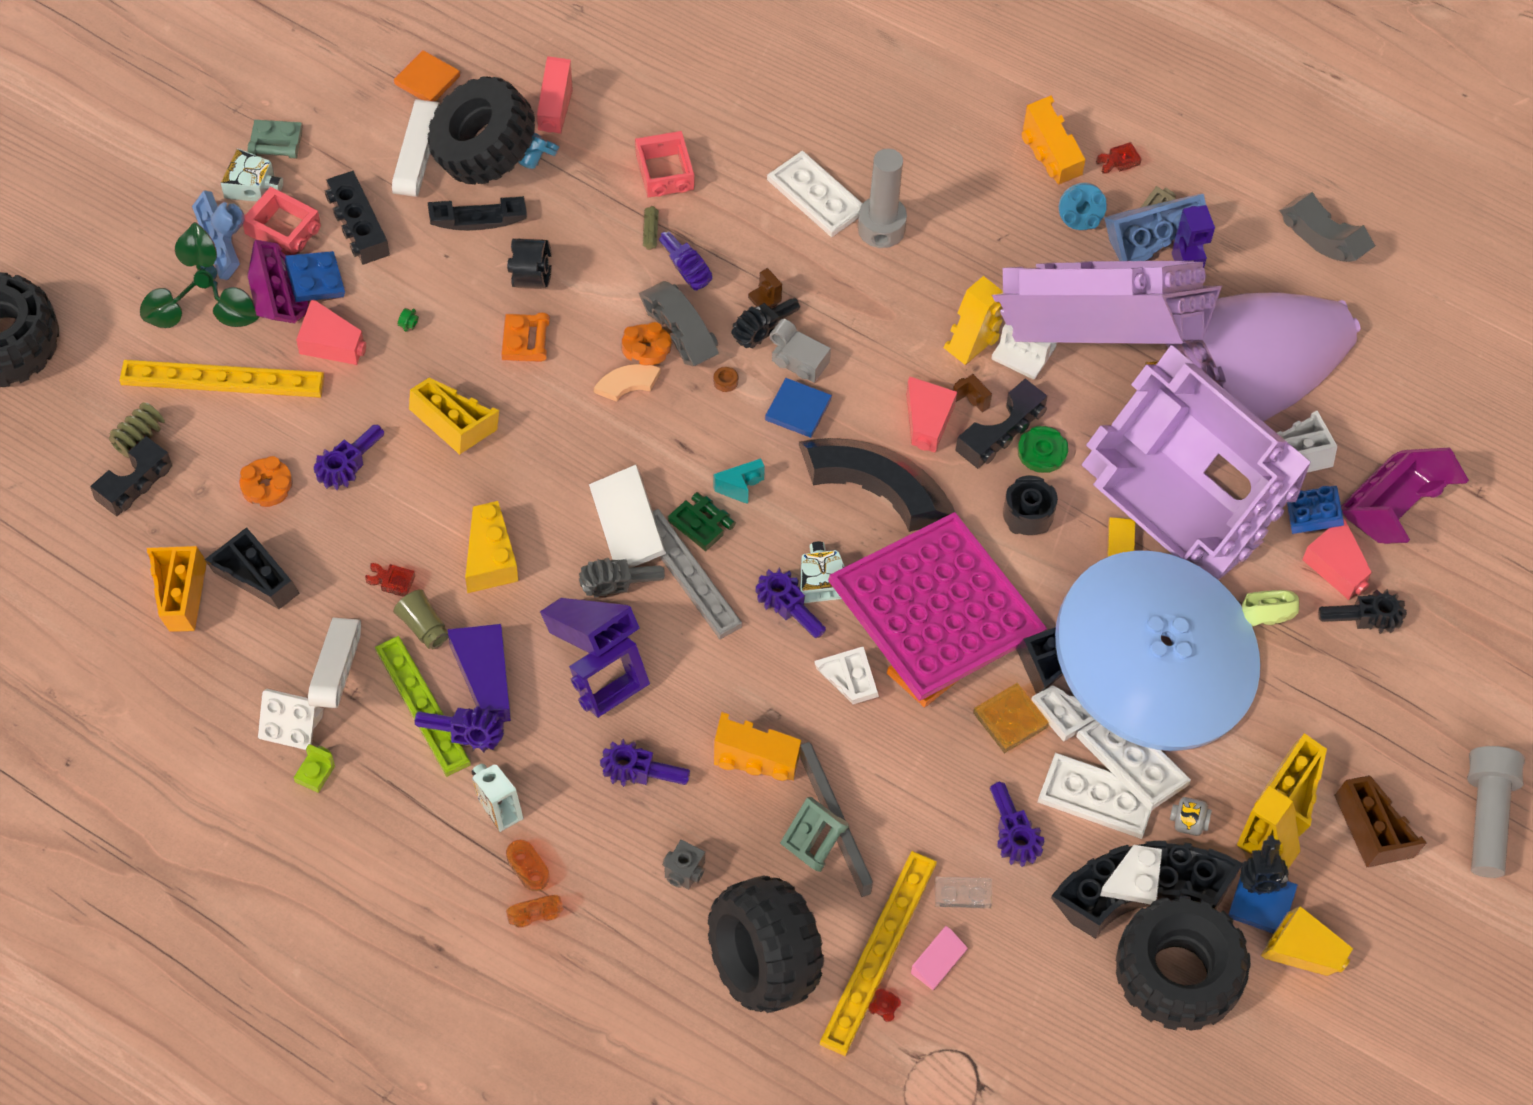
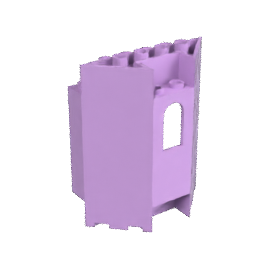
(1108, 302)
(1157, 460)

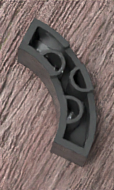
(1327, 237)
(689, 333)

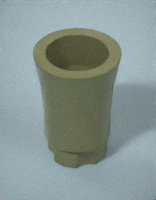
(422, 619)

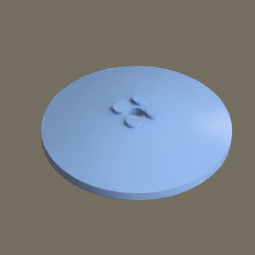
(1134, 681)

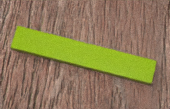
(420, 699)

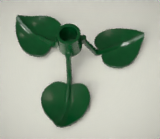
(197, 248)

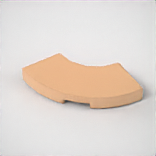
(627, 379)

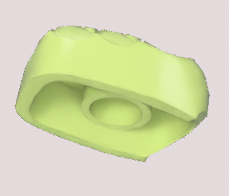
(1270, 607)

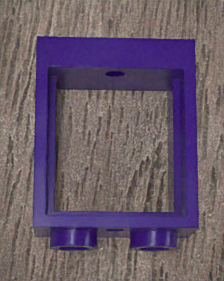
(618, 690)

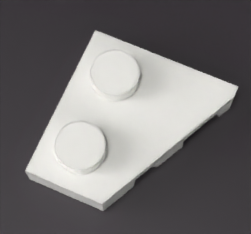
(849, 674)
(1062, 712)
(1135, 876)

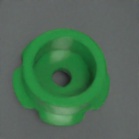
(408, 319)

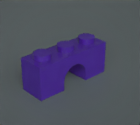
(1193, 231)

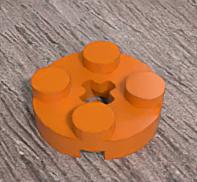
(646, 333)
(263, 469)

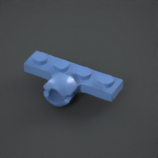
(220, 225)

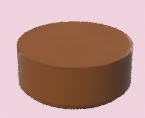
(725, 379)

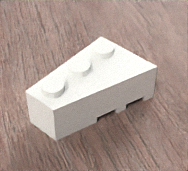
(1312, 441)

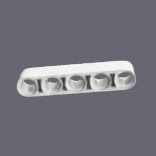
(414, 150)
(334, 663)

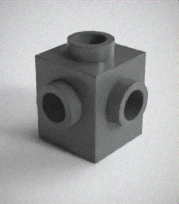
(684, 865)

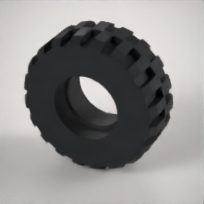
(497, 146)

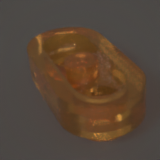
(529, 866)
(526, 912)

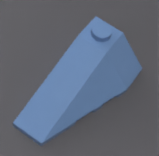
(1147, 229)

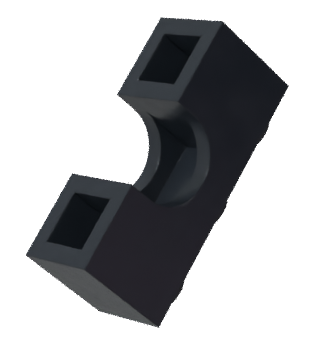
(119, 492)

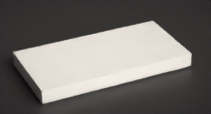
(816, 193)
(627, 517)
(1141, 769)
(1093, 796)

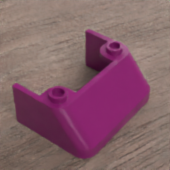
(1397, 487)

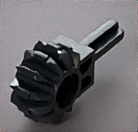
(759, 322)
(1368, 613)
(1265, 869)

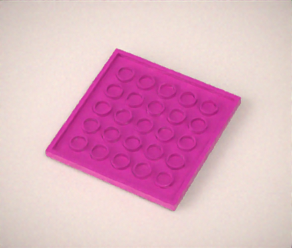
(936, 605)

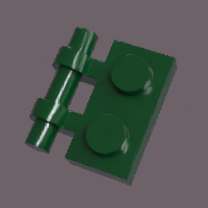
(696, 525)

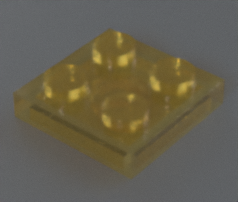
(1010, 717)

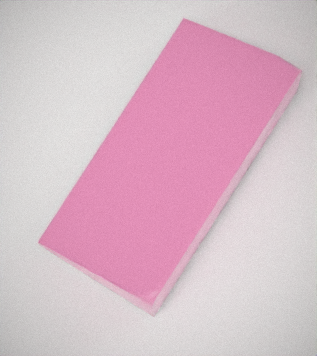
(938, 958)

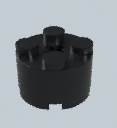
(530, 263)
(1029, 506)

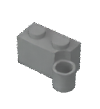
(798, 352)

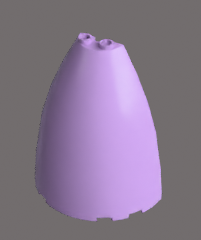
(1272, 347)

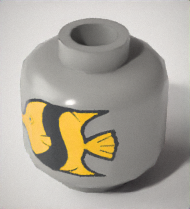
(1191, 816)

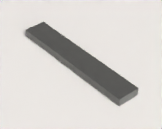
(827, 799)

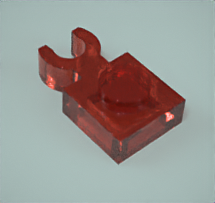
(1122, 157)
(394, 580)

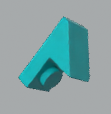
(735, 480)

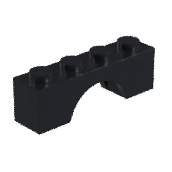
(982, 442)

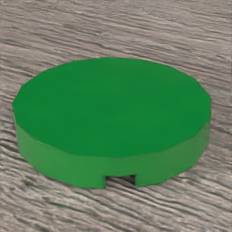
(1042, 449)

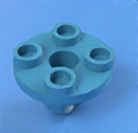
(536, 150)
(1082, 206)

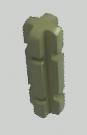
(650, 227)

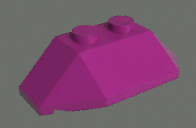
(271, 284)

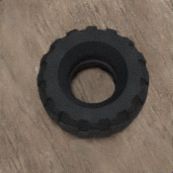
(33, 334)
(1194, 928)
(765, 944)

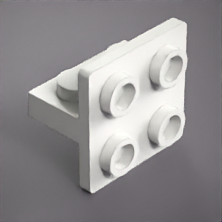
(1022, 357)
(287, 719)

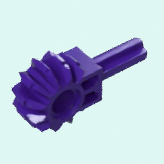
(687, 262)
(345, 458)
(789, 601)
(467, 727)
(640, 766)
(1015, 827)

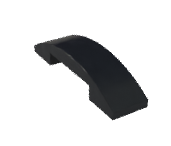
(477, 216)

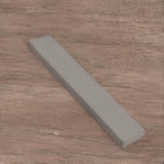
(695, 581)

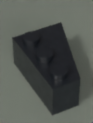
(252, 569)
(1040, 659)

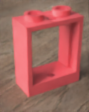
(671, 144)
(267, 206)

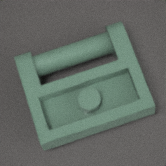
(279, 133)
(807, 828)

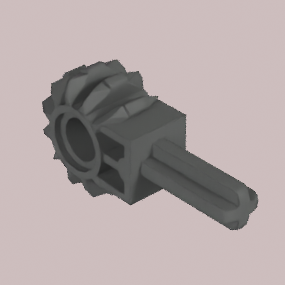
(615, 576)

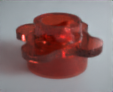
(890, 999)

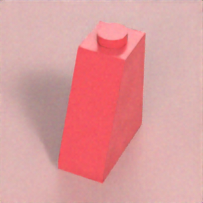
(554, 95)
(329, 336)
(928, 412)
(1339, 561)

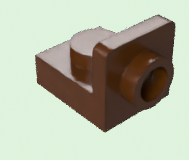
(768, 291)
(975, 391)

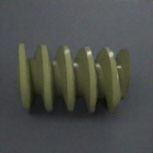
(135, 428)

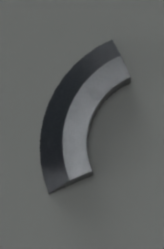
(880, 471)
(1182, 872)

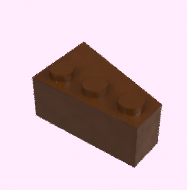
(1375, 825)

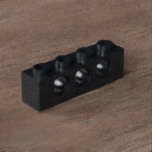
(357, 218)

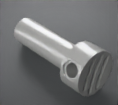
(882, 215)
(1496, 774)

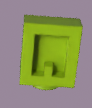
(315, 768)

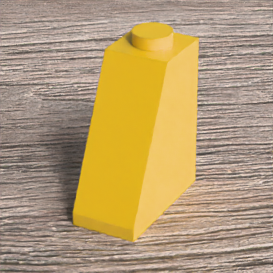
(1307, 945)

